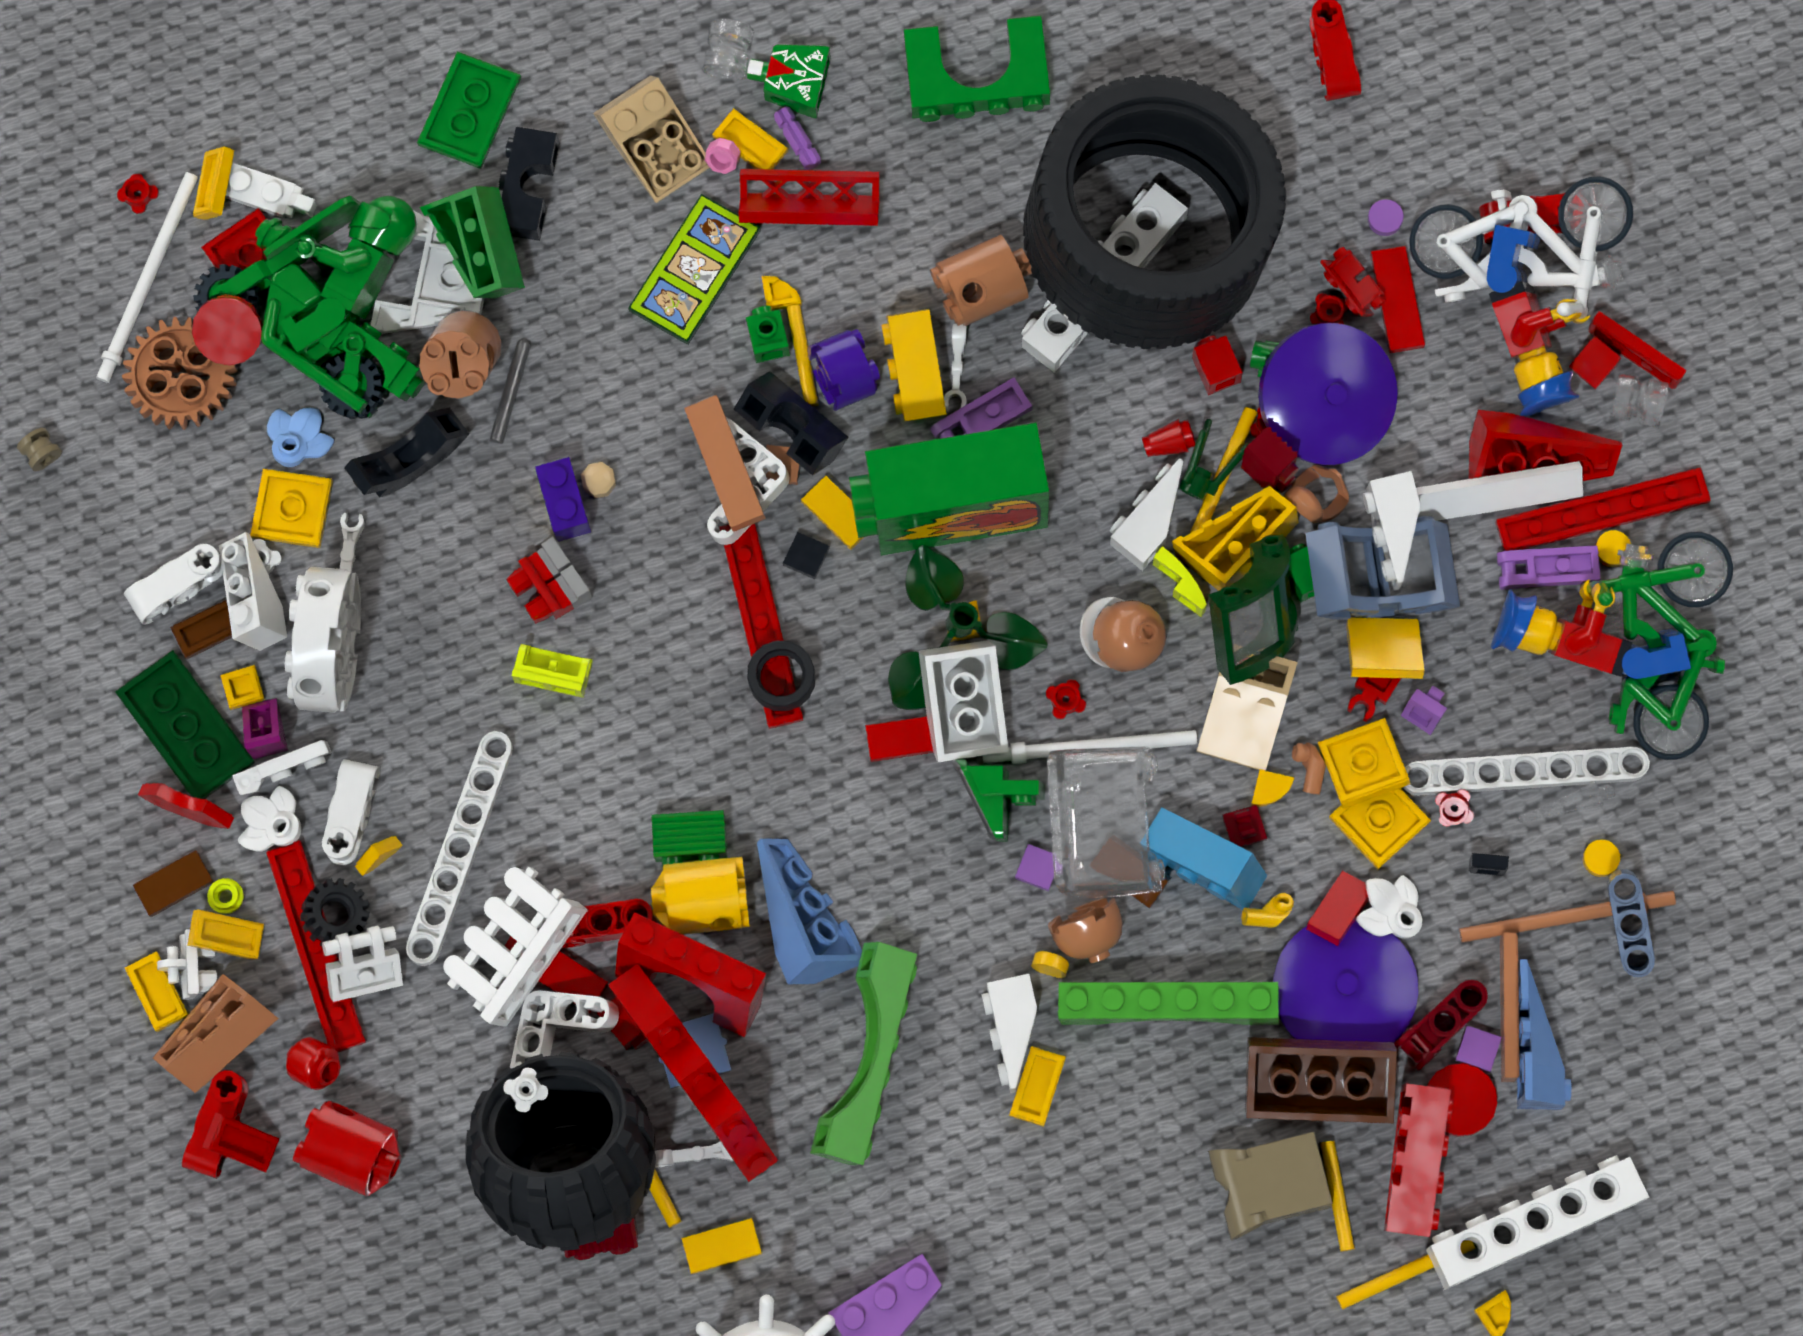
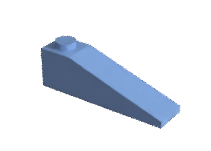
(803, 930)
(1541, 1069)

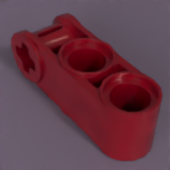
(1428, 1037)

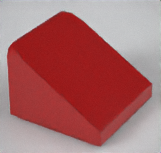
(1595, 362)

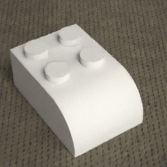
(963, 700)

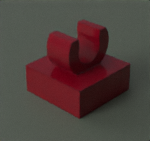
(1244, 826)

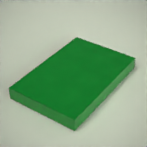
(469, 110)

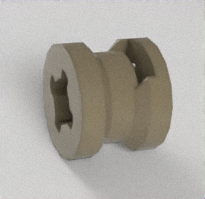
(39, 449)

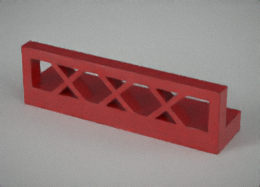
(812, 207)

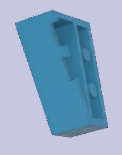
(1206, 859)

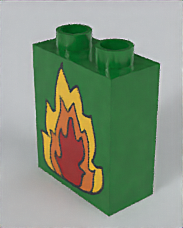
(952, 489)

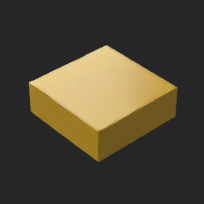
(242, 687)

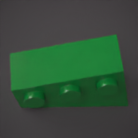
(479, 240)

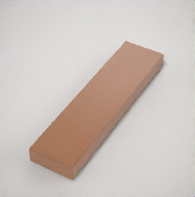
(724, 463)
(1509, 1007)

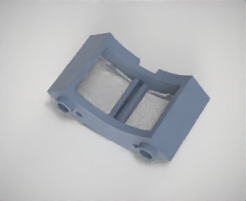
(1351, 579)

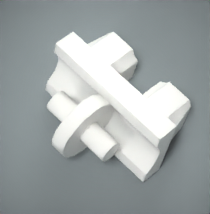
(192, 981)

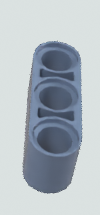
(1635, 940)

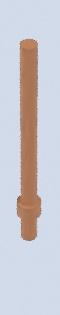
(1557, 918)

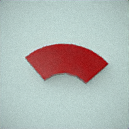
(185, 805)

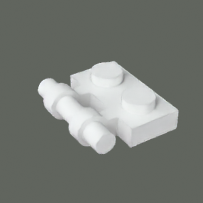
(363, 973)

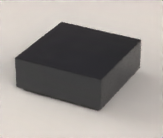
(806, 555)
(1488, 864)

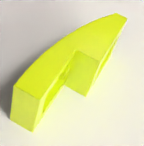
(1187, 589)

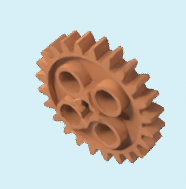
(172, 401)

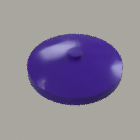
(1328, 393)
(1347, 990)

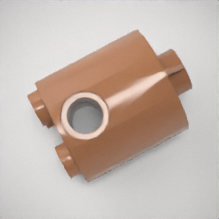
(994, 280)
(460, 354)

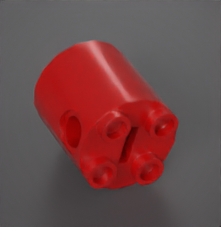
(349, 1148)

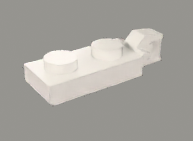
(267, 193)
(280, 767)

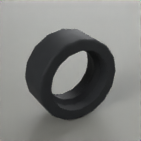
(769, 651)

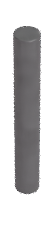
(509, 392)

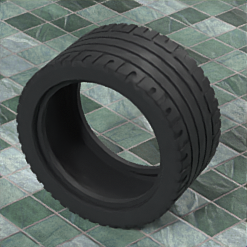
(1181, 125)

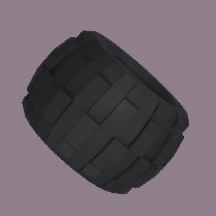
(570, 1204)

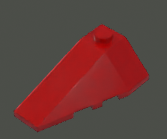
(1517, 443)

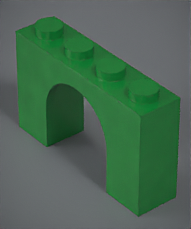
(937, 94)

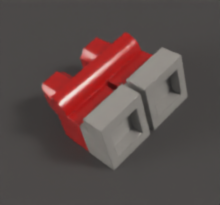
(553, 579)

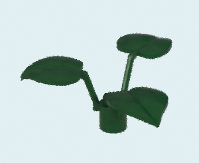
(938, 580)

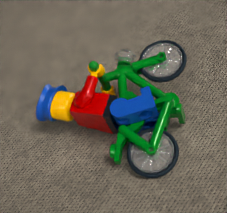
(1693, 573)

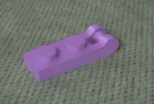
(987, 412)
(1549, 567)

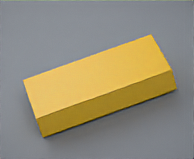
(755, 144)
(213, 183)
(833, 510)
(225, 934)
(155, 993)
(1037, 1086)
(721, 1246)

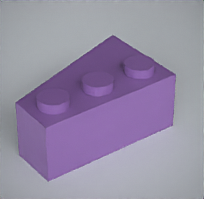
(890, 1303)

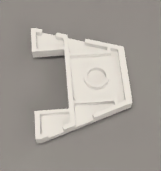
(437, 289)

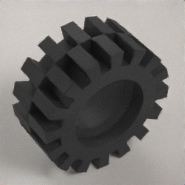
(337, 892)

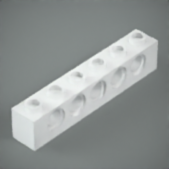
(1153, 205)
(1625, 1192)

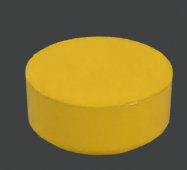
(1608, 547)
(1601, 858)
(1050, 964)

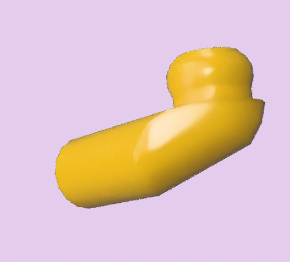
(1271, 914)

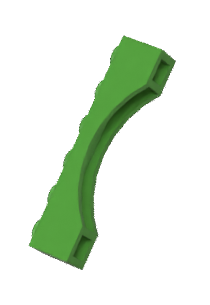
(883, 981)
(1168, 1001)

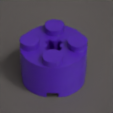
(844, 369)

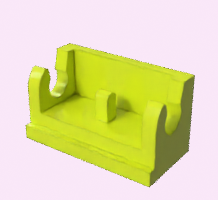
(551, 671)

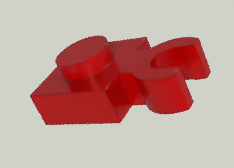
(1372, 690)

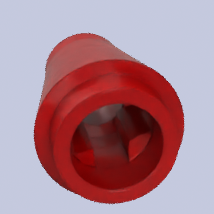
(1170, 439)

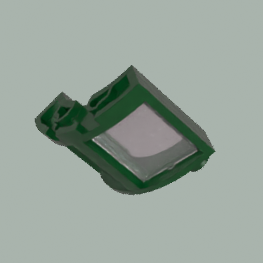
(1256, 614)

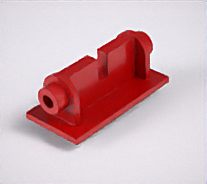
(1343, 274)

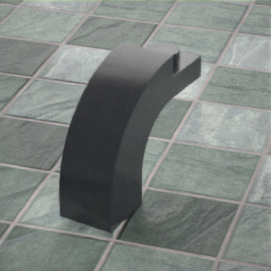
(409, 457)

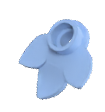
(300, 431)

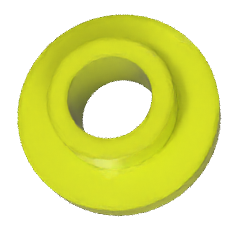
(217, 888)

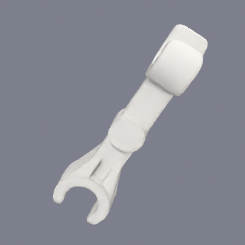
(959, 342)
(350, 537)
(668, 1157)

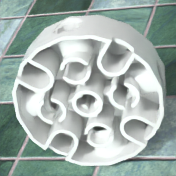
(324, 639)

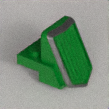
(991, 791)

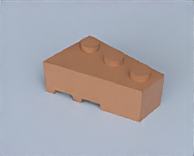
(214, 1034)

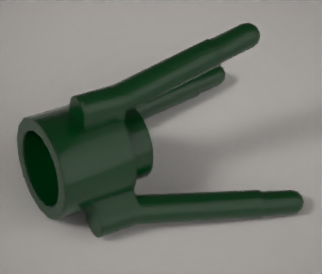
(1196, 479)

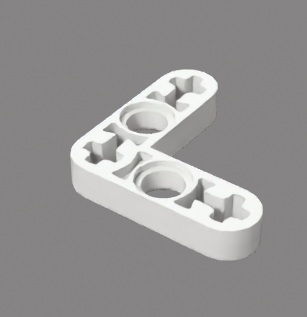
(757, 470)
(554, 1017)

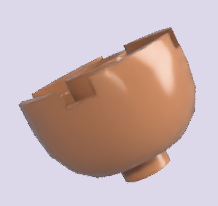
(1129, 635)
(1089, 930)

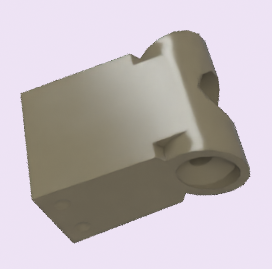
(1271, 1182)

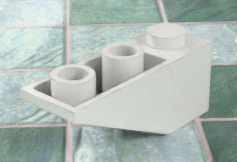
(1395, 512)
(1148, 525)
(251, 597)
(1014, 1017)

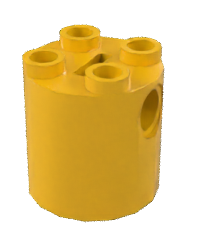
(701, 896)

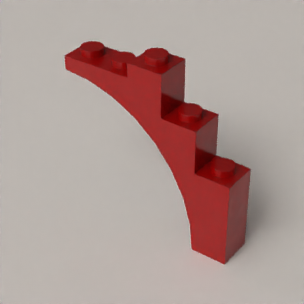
(693, 1072)

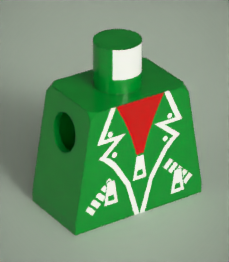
(793, 76)

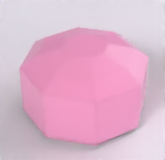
(722, 156)

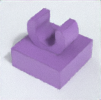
(1425, 709)

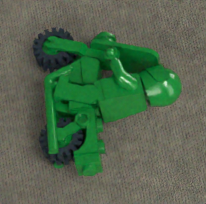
(317, 324)

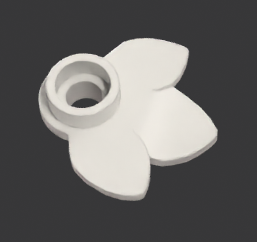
(265, 817)
(1387, 905)

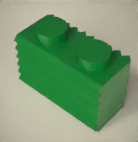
(689, 836)

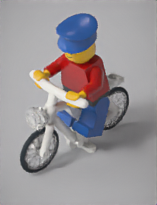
(1592, 217)

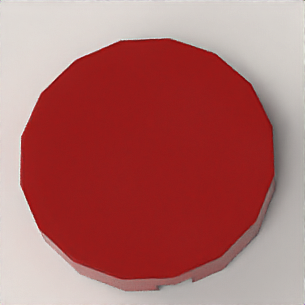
(227, 330)
(1472, 1098)

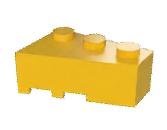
(914, 365)
(1221, 546)

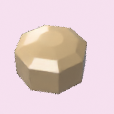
(598, 480)

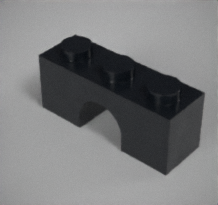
(529, 154)
(774, 404)

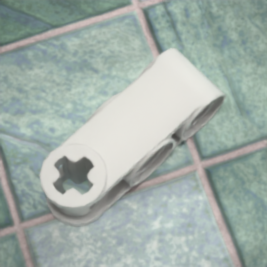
(174, 583)
(348, 810)

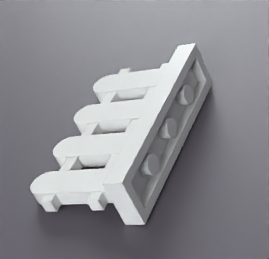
(530, 957)

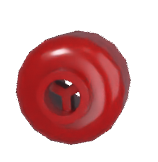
(313, 1063)

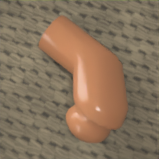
(1313, 764)

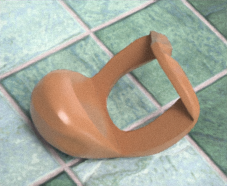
(1307, 502)

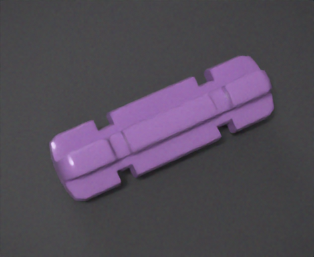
(797, 138)

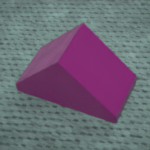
(263, 729)

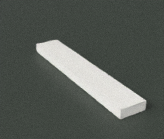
(1500, 492)

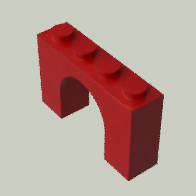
(728, 982)

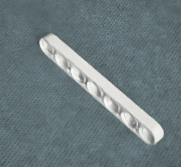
(1542, 766)
(459, 830)

